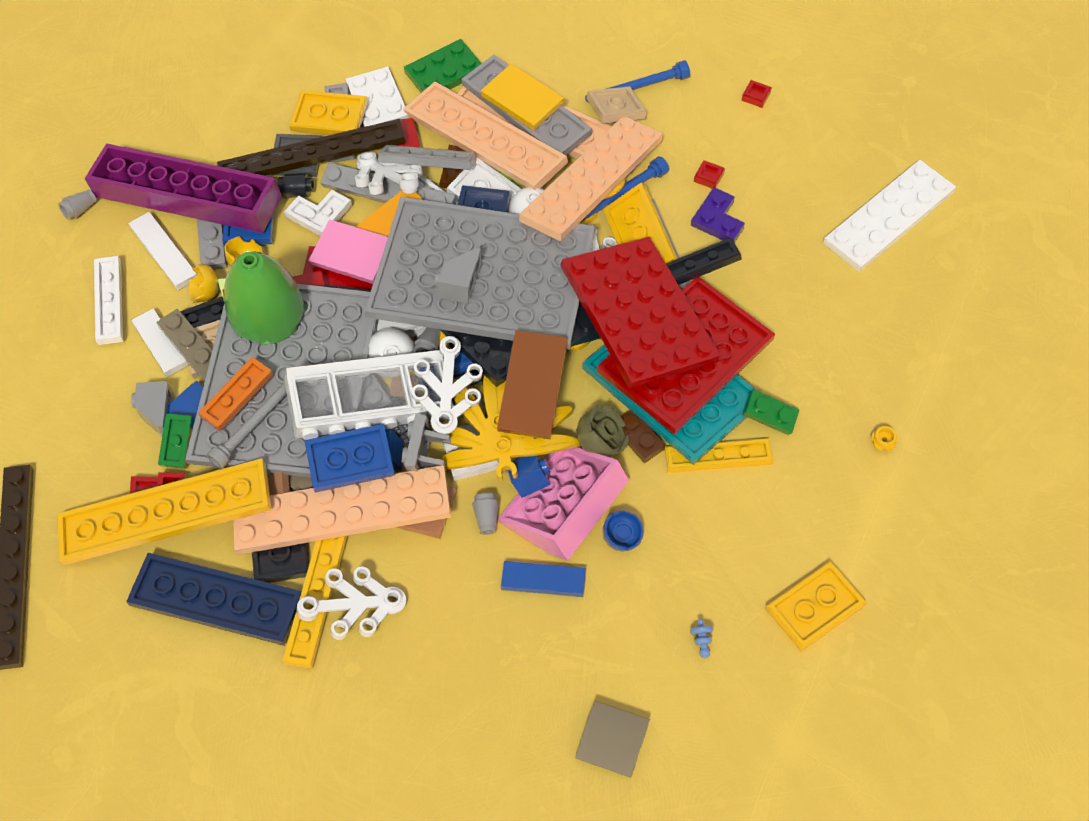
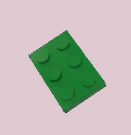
(443, 66)

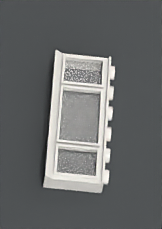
(359, 393)

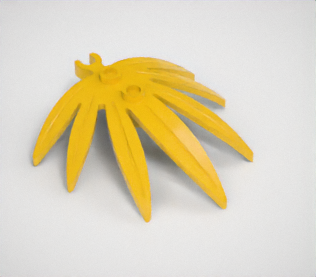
(499, 445)

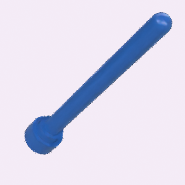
(678, 71)
(657, 168)

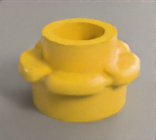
(887, 433)

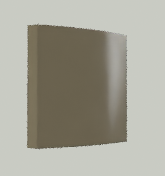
(612, 739)

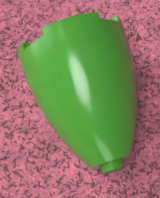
(262, 299)

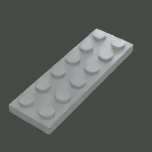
(560, 130)

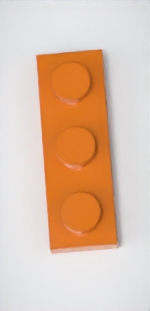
(235, 394)

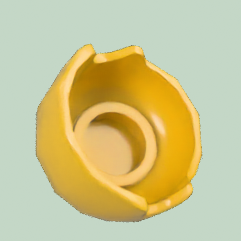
(236, 247)
(204, 285)

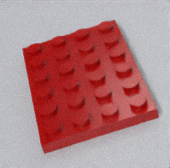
(639, 311)
(681, 396)

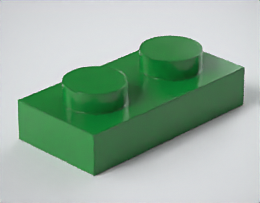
(770, 412)
(175, 440)

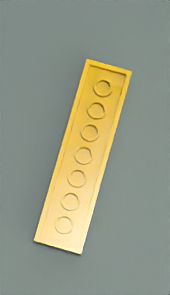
(163, 511)

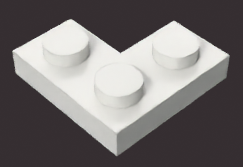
(316, 217)

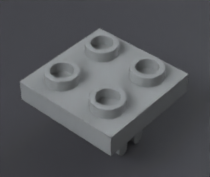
(420, 437)

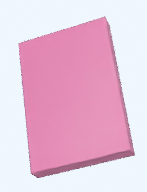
(349, 251)

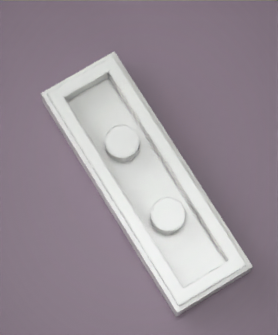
(161, 348)

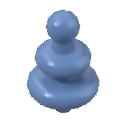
(703, 640)

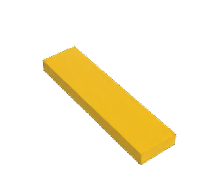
(724, 455)

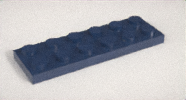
(215, 598)

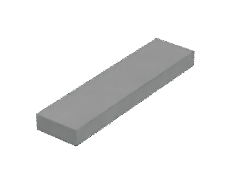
(427, 157)

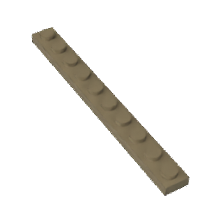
(198, 355)

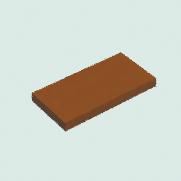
(532, 384)

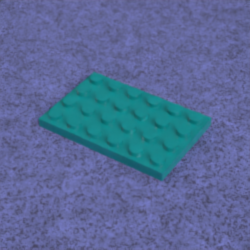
(704, 430)

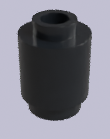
(296, 185)

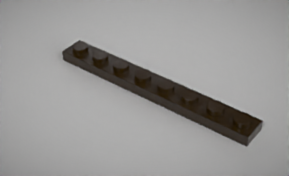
(318, 149)
(14, 558)

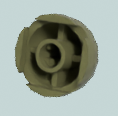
(602, 431)

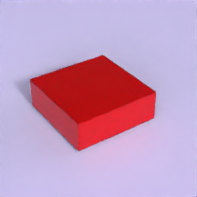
(756, 93)
(709, 174)

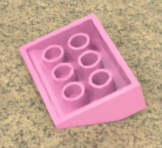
(571, 505)

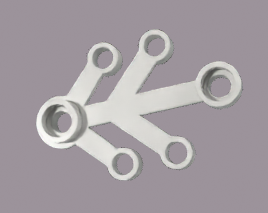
(370, 162)
(446, 389)
(356, 603)

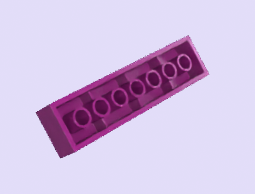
(184, 187)

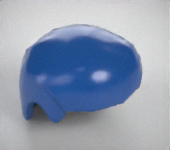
(623, 531)

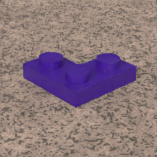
(713, 218)

